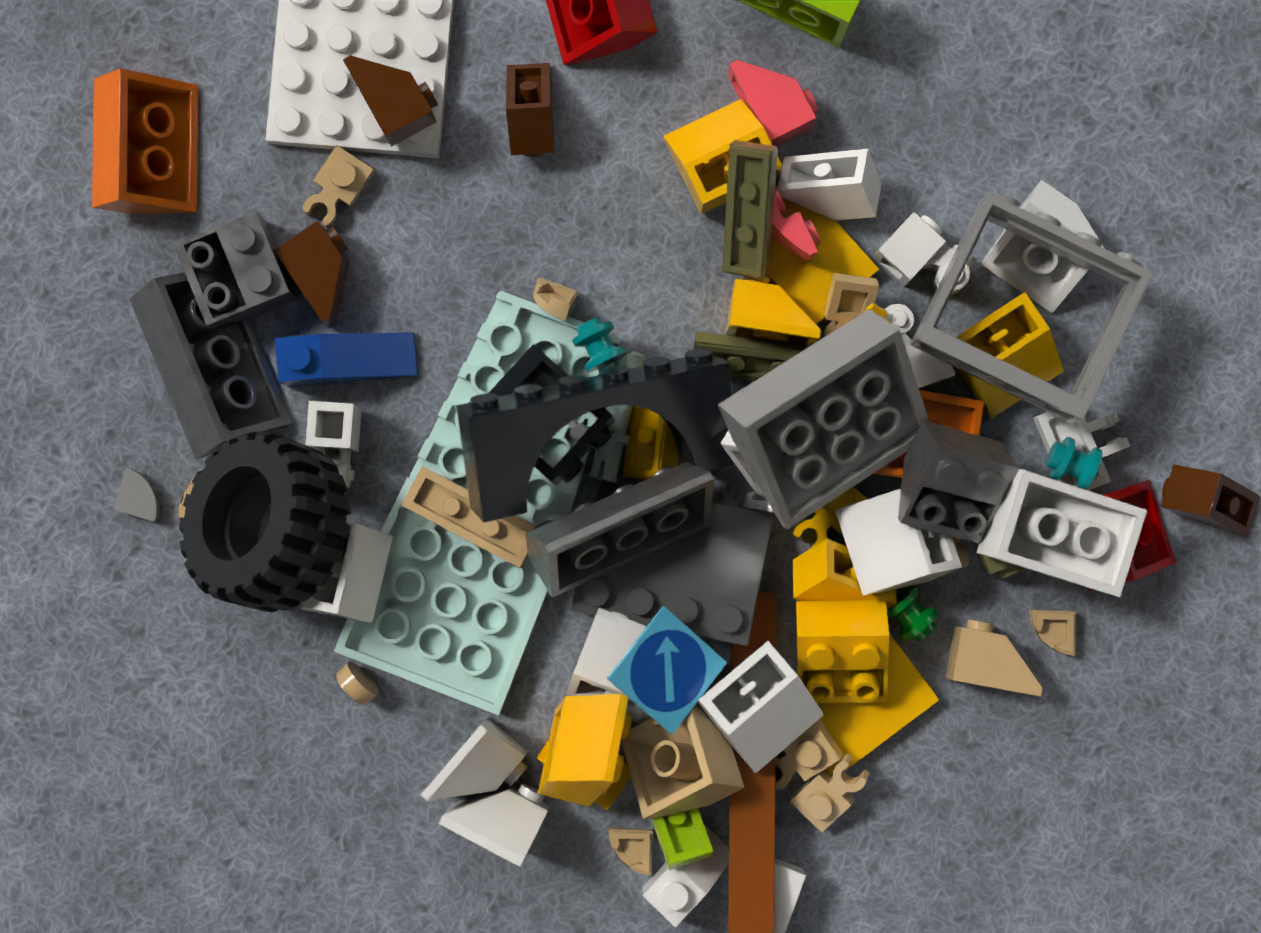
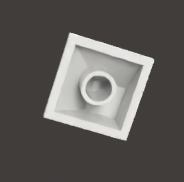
(1031, 268)
(479, 765)
(499, 820)

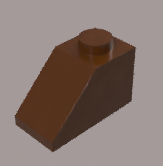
(393, 98)
(529, 109)
(318, 268)
(1210, 499)

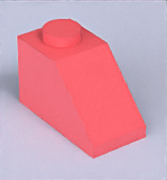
(774, 100)

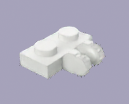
(1056, 429)

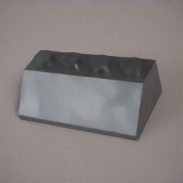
(212, 372)
(621, 527)

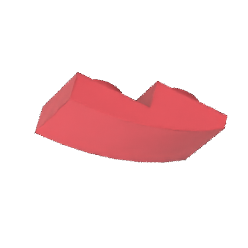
(794, 233)

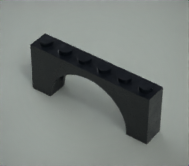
(510, 431)

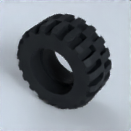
(301, 533)

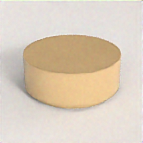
(357, 683)

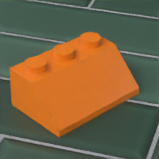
(144, 144)

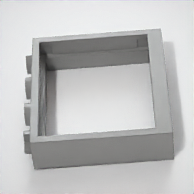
(1078, 248)

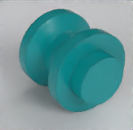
(596, 340)
(1066, 459)

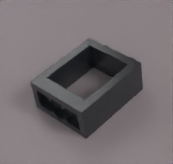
(524, 373)

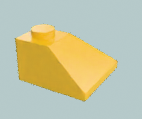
(768, 313)

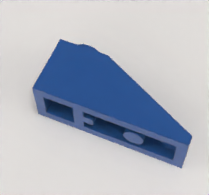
(344, 358)

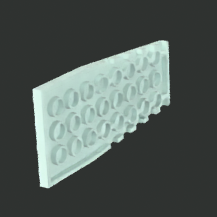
(444, 604)

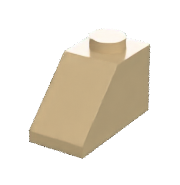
(988, 660)

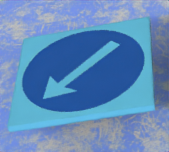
(667, 670)

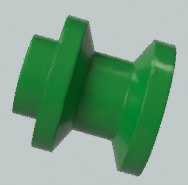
(915, 620)

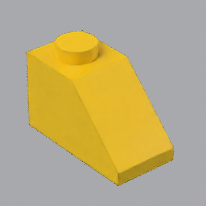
(829, 575)

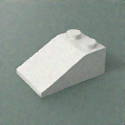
(1064, 532)

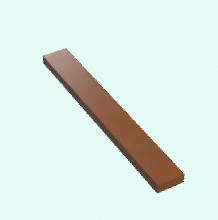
(753, 812)

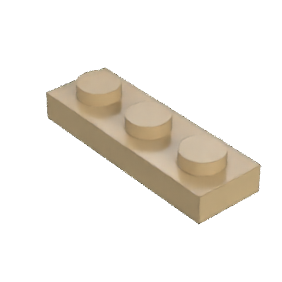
(449, 507)

